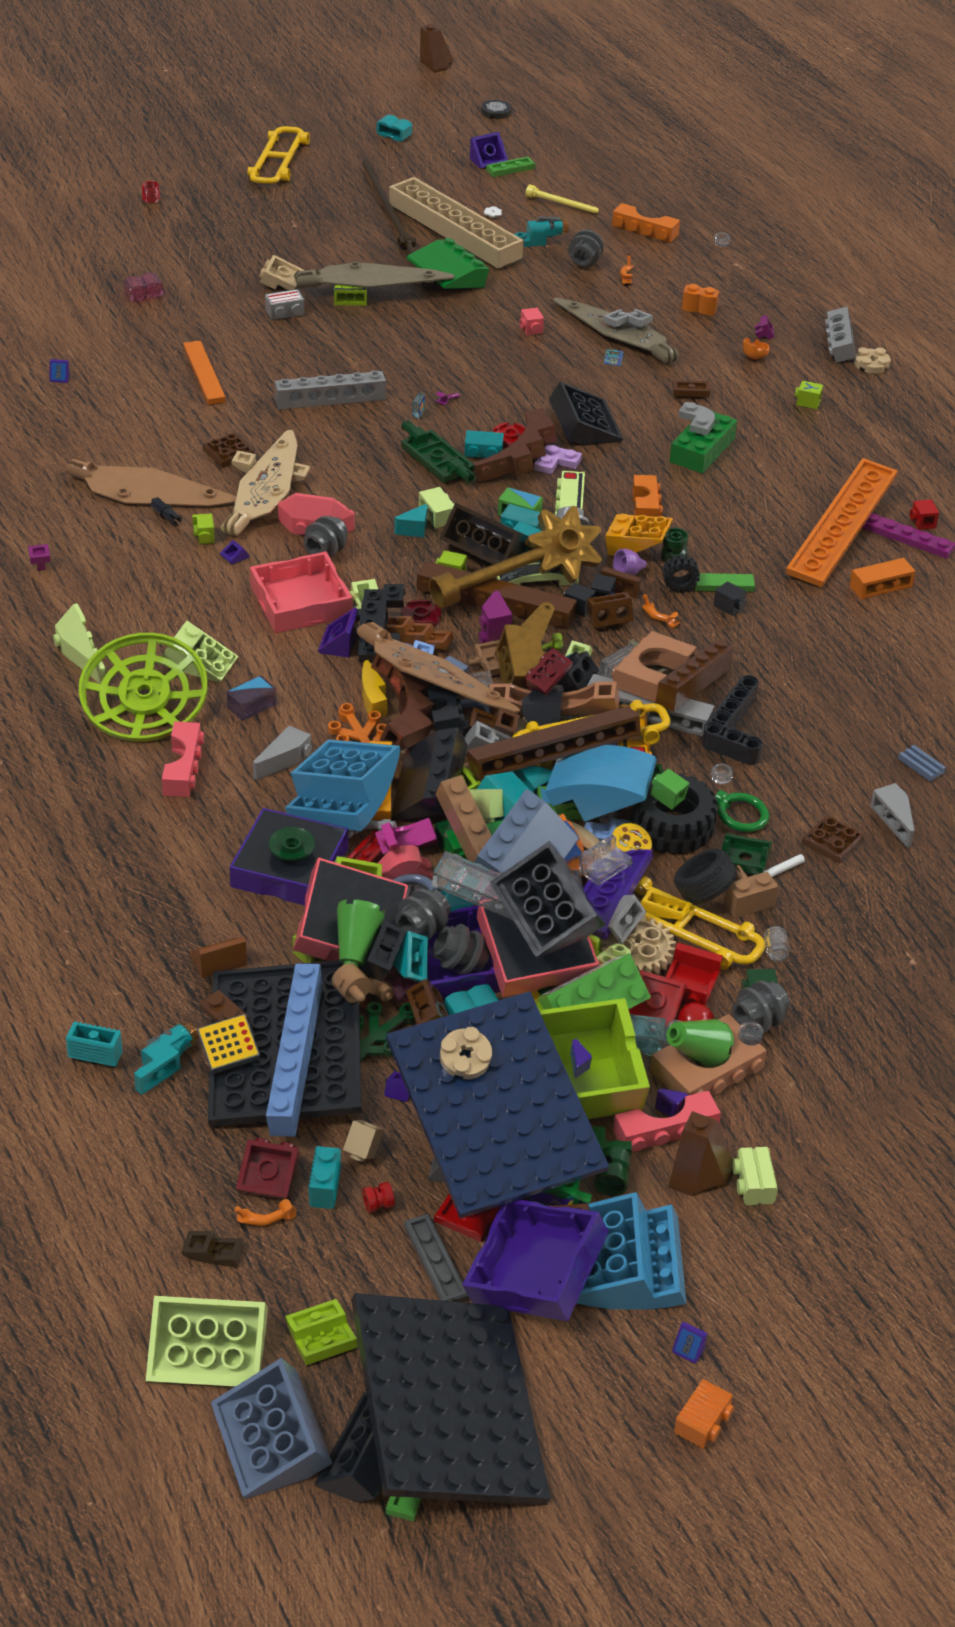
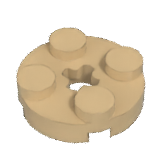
(872, 360)
(470, 1040)

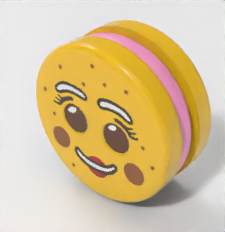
(632, 837)

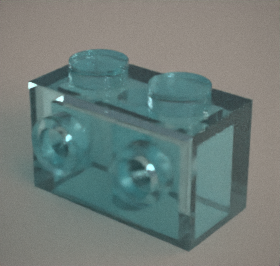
(648, 1033)

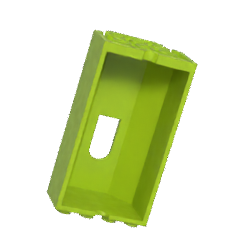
(616, 1071)

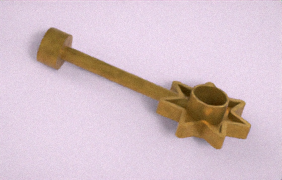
(559, 545)

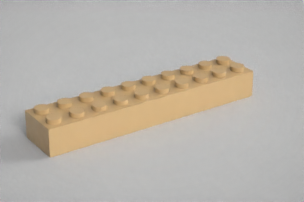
(456, 222)

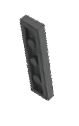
(435, 1259)

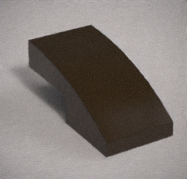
(207, 1248)

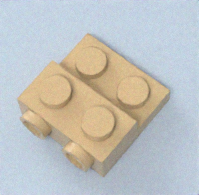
(280, 273)

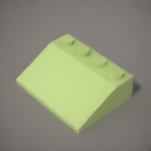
(205, 1341)

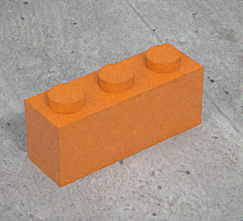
(882, 578)

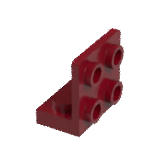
(548, 672)

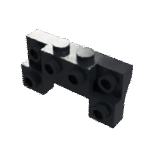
(375, 609)

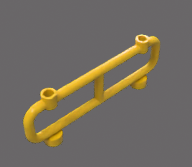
(283, 172)
(649, 734)
(743, 932)

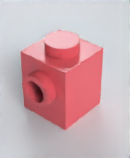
(531, 321)

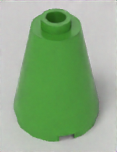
(357, 930)
(702, 1041)

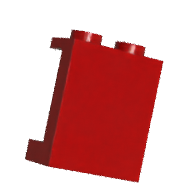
(696, 969)

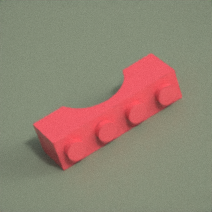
(179, 776)
(651, 1131)

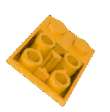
(635, 532)

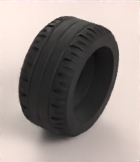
(705, 876)

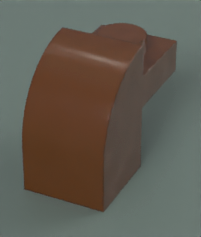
(502, 720)

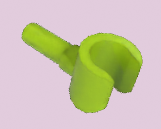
(556, 642)

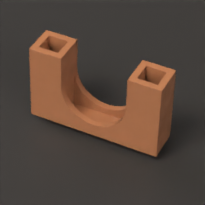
(653, 650)
(682, 1076)

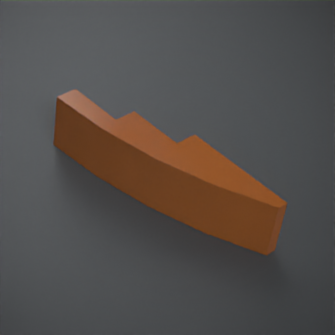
(421, 632)

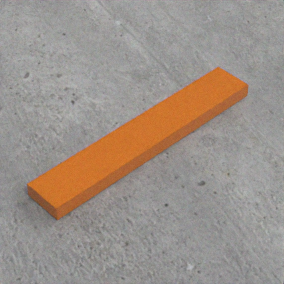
(204, 372)

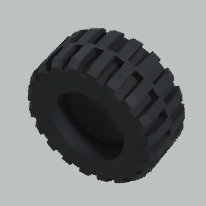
(679, 832)

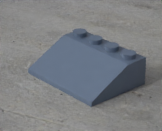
(523, 831)
(270, 1430)

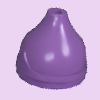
(628, 562)

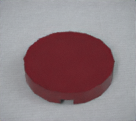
(422, 612)

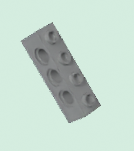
(840, 334)

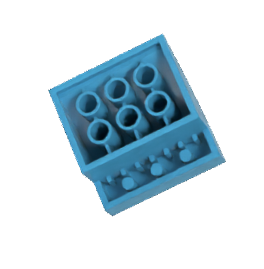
(601, 779)
(344, 782)
(639, 1258)

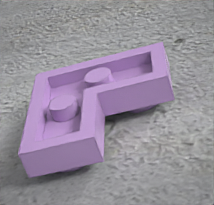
(557, 456)

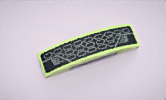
(530, 574)

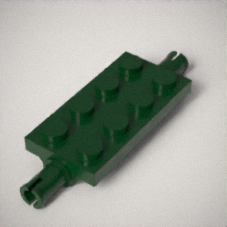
(436, 454)

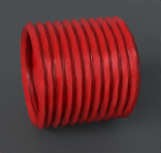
(150, 192)

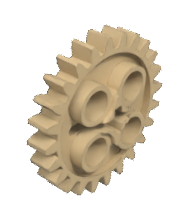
(649, 945)

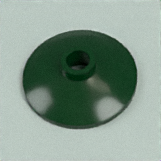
(291, 843)

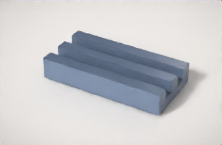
(922, 763)

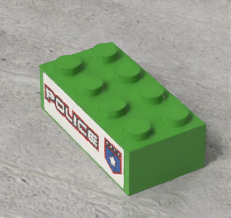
(609, 981)

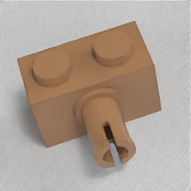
(750, 893)

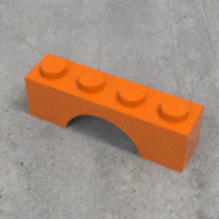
(660, 228)

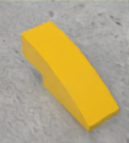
(373, 690)

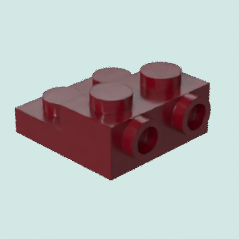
(268, 1169)

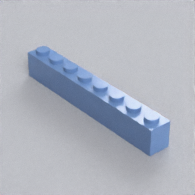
(294, 1050)

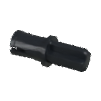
(165, 511)

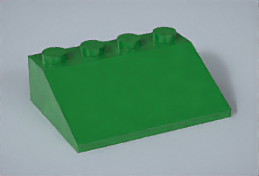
(452, 259)

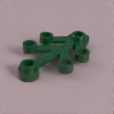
(377, 1033)

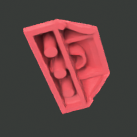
(303, 509)

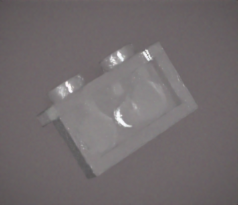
(608, 663)
(603, 861)

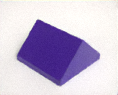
(487, 150)
(340, 635)

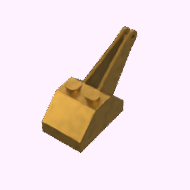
(521, 646)

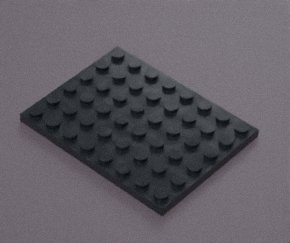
(334, 1065)
(448, 1401)

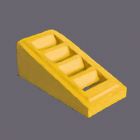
(665, 905)

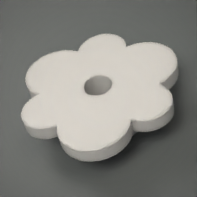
(493, 212)

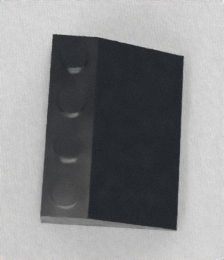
(584, 416)
(422, 771)
(547, 901)

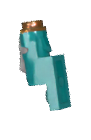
(542, 228)
(163, 1055)

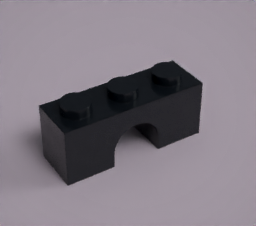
(446, 709)

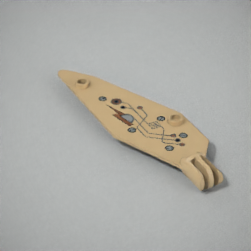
(263, 484)

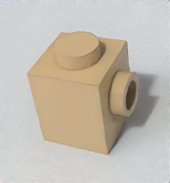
(363, 1140)

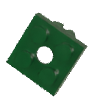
(758, 849)

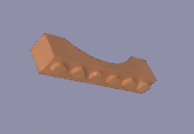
(590, 700)

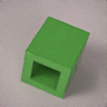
(669, 788)

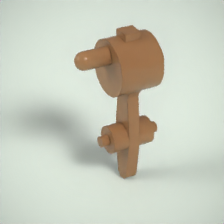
(355, 985)

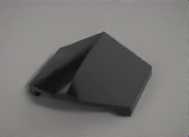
(542, 708)

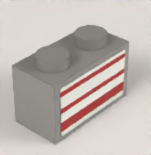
(284, 304)

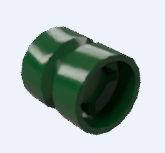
(674, 543)
(615, 1180)

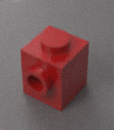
(924, 514)

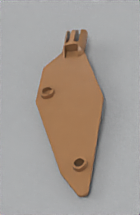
(143, 484)

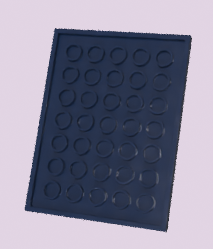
(510, 1127)

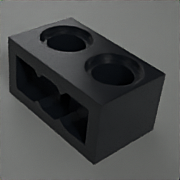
(579, 673)
(383, 951)

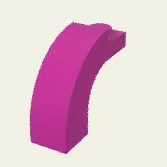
(417, 834)

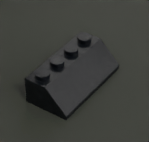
(354, 1459)

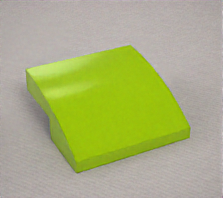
(321, 1331)

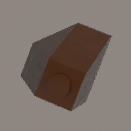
(433, 49)
(701, 1157)

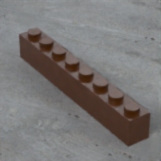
(520, 599)
(554, 742)

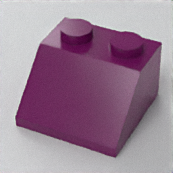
(494, 618)

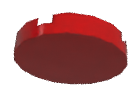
(511, 432)

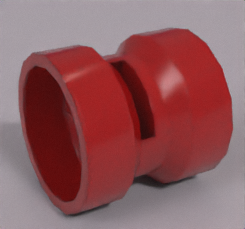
(378, 1197)

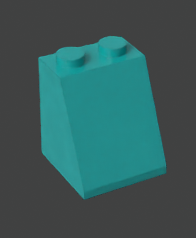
(511, 787)

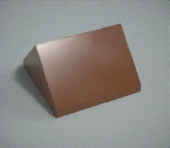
(220, 956)

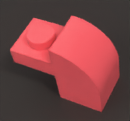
(404, 861)

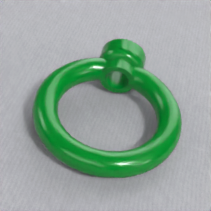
(724, 801)

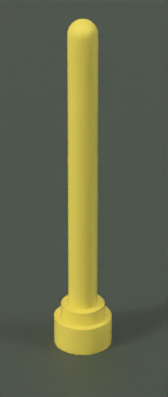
(533, 192)

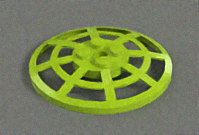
(142, 679)

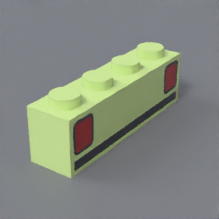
(570, 490)

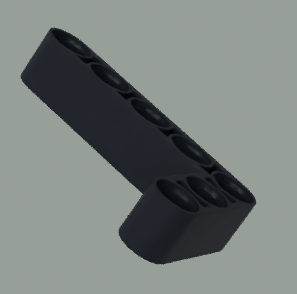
(719, 729)

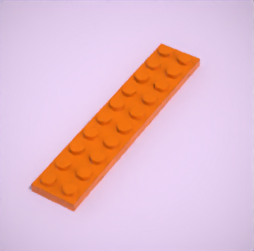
(841, 522)

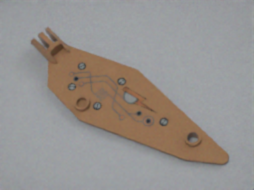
(430, 667)

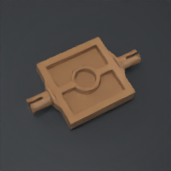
(485, 657)

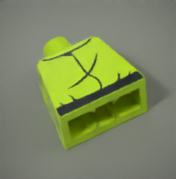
(350, 295)

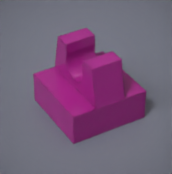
(764, 328)
(39, 555)

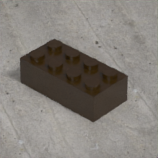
(482, 535)

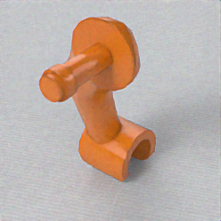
(626, 278)
(652, 612)
(286, 1211)

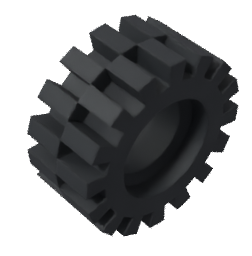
(679, 564)

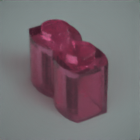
(145, 286)

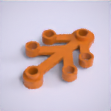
(347, 714)

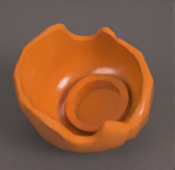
(755, 350)

